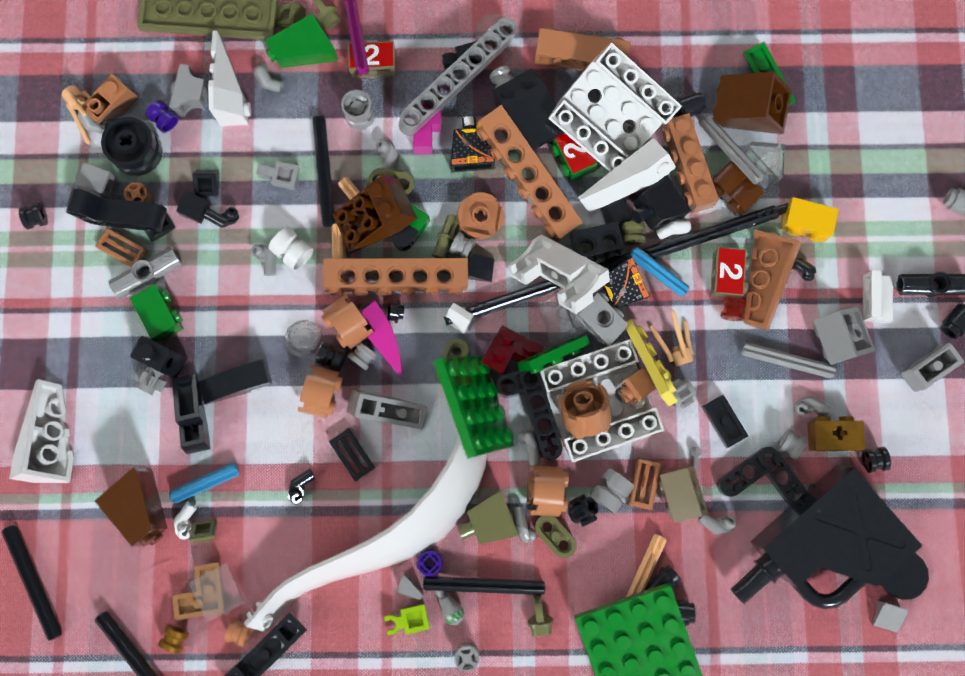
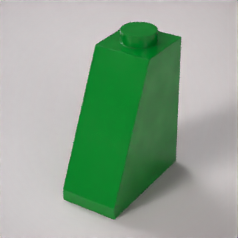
(301, 45)

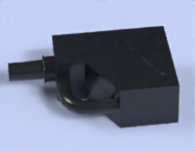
(834, 528)

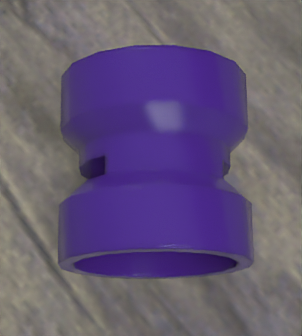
(159, 113)
(427, 561)

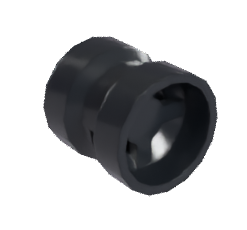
(331, 357)

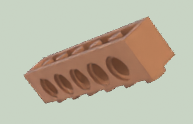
(500, 121)
(455, 267)

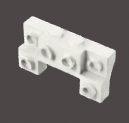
(562, 267)

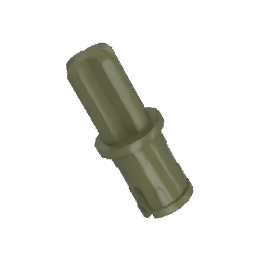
(446, 237)

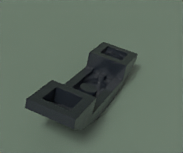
(270, 648)

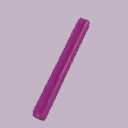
(356, 37)

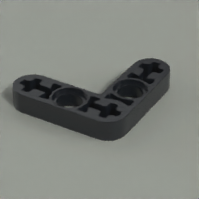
(762, 469)

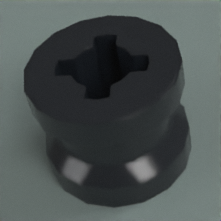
(33, 216)
(876, 459)

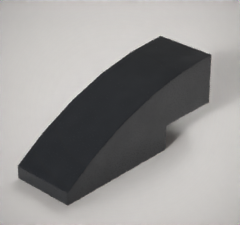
(235, 382)
(190, 414)

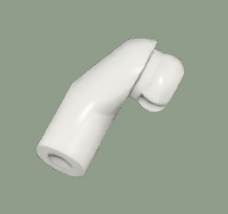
(676, 227)
(182, 521)

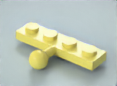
(657, 371)

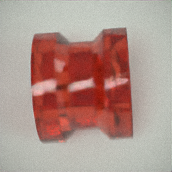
(733, 309)

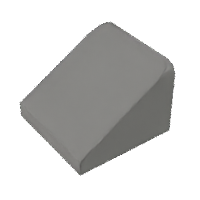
(409, 588)
(889, 616)

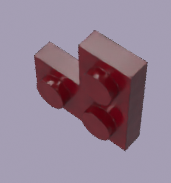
(509, 345)

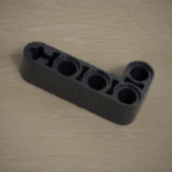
(116, 212)
(535, 415)

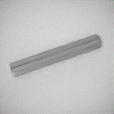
(732, 150)
(788, 360)

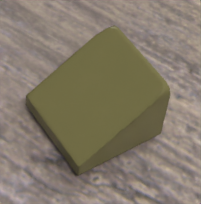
(289, 14)

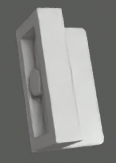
(877, 297)

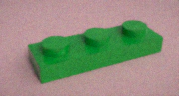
(760, 60)
(553, 355)

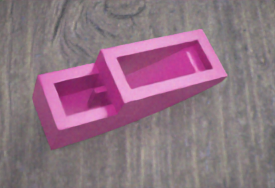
(423, 138)
(383, 336)

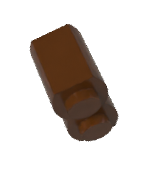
(736, 189)

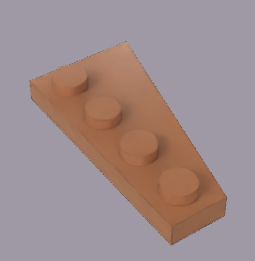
(770, 269)

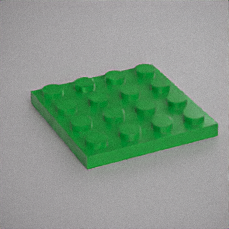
(474, 405)
(638, 636)

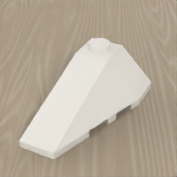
(224, 91)
(635, 173)
(43, 443)

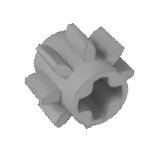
(149, 380)
(684, 393)

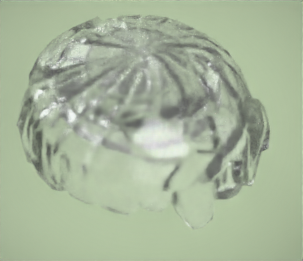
(303, 338)

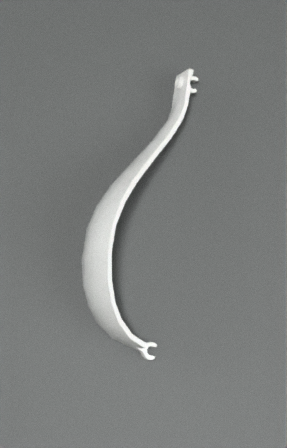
(410, 536)

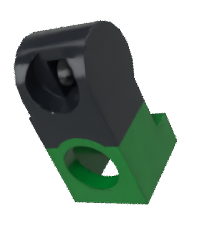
(408, 236)

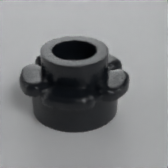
(395, 311)

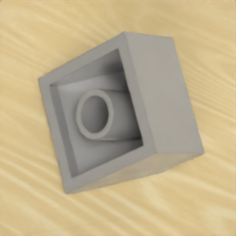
(843, 335)

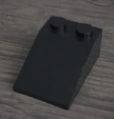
(529, 107)

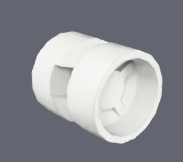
(287, 246)

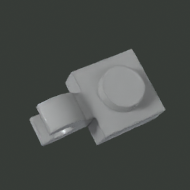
(282, 175)

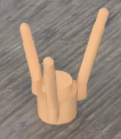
(75, 100)
(681, 354)

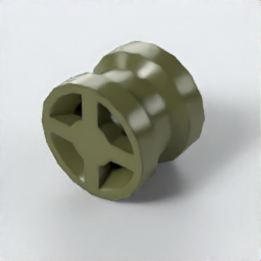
(633, 233)

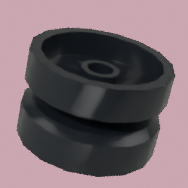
(131, 146)

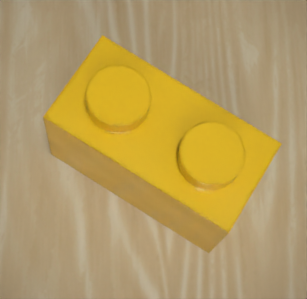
(809, 220)

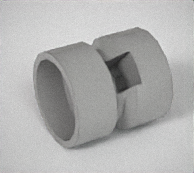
(358, 109)
(611, 491)

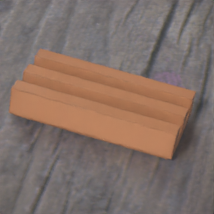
(104, 238)
(639, 461)

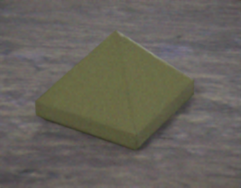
(203, 531)

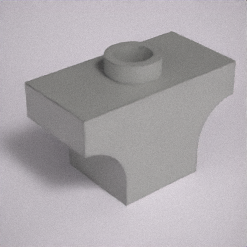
(188, 91)

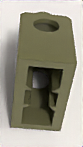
(489, 521)

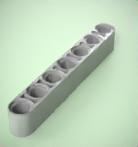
(453, 85)

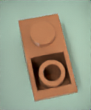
(109, 100)
(636, 387)

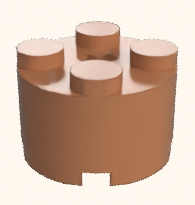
(346, 321)
(319, 392)
(585, 409)
(546, 491)

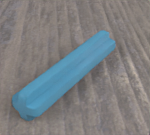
(659, 271)
(204, 483)

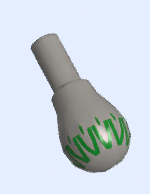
(451, 610)

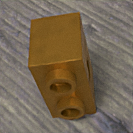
(850, 436)

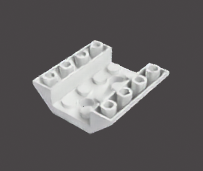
(624, 95)
(608, 368)

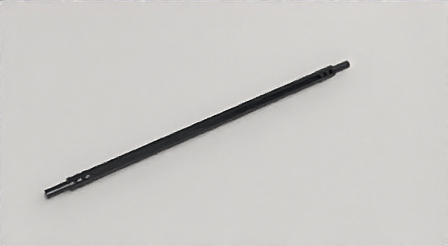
(655, 251)

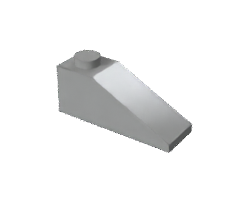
(385, 409)

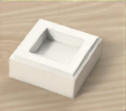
(460, 318)

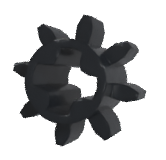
(583, 510)

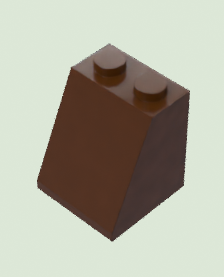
(752, 102)
(135, 507)

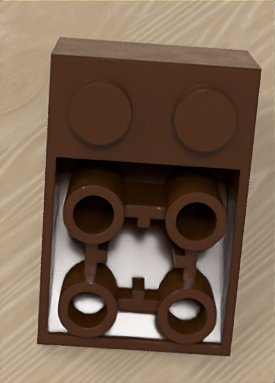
(374, 213)

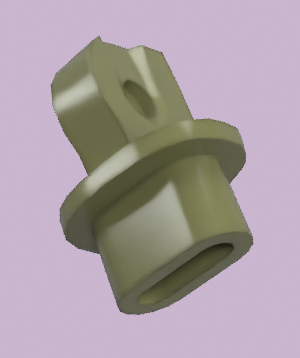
(327, 15)
(540, 623)

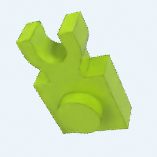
(412, 619)

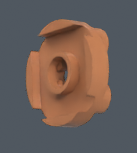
(491, 209)

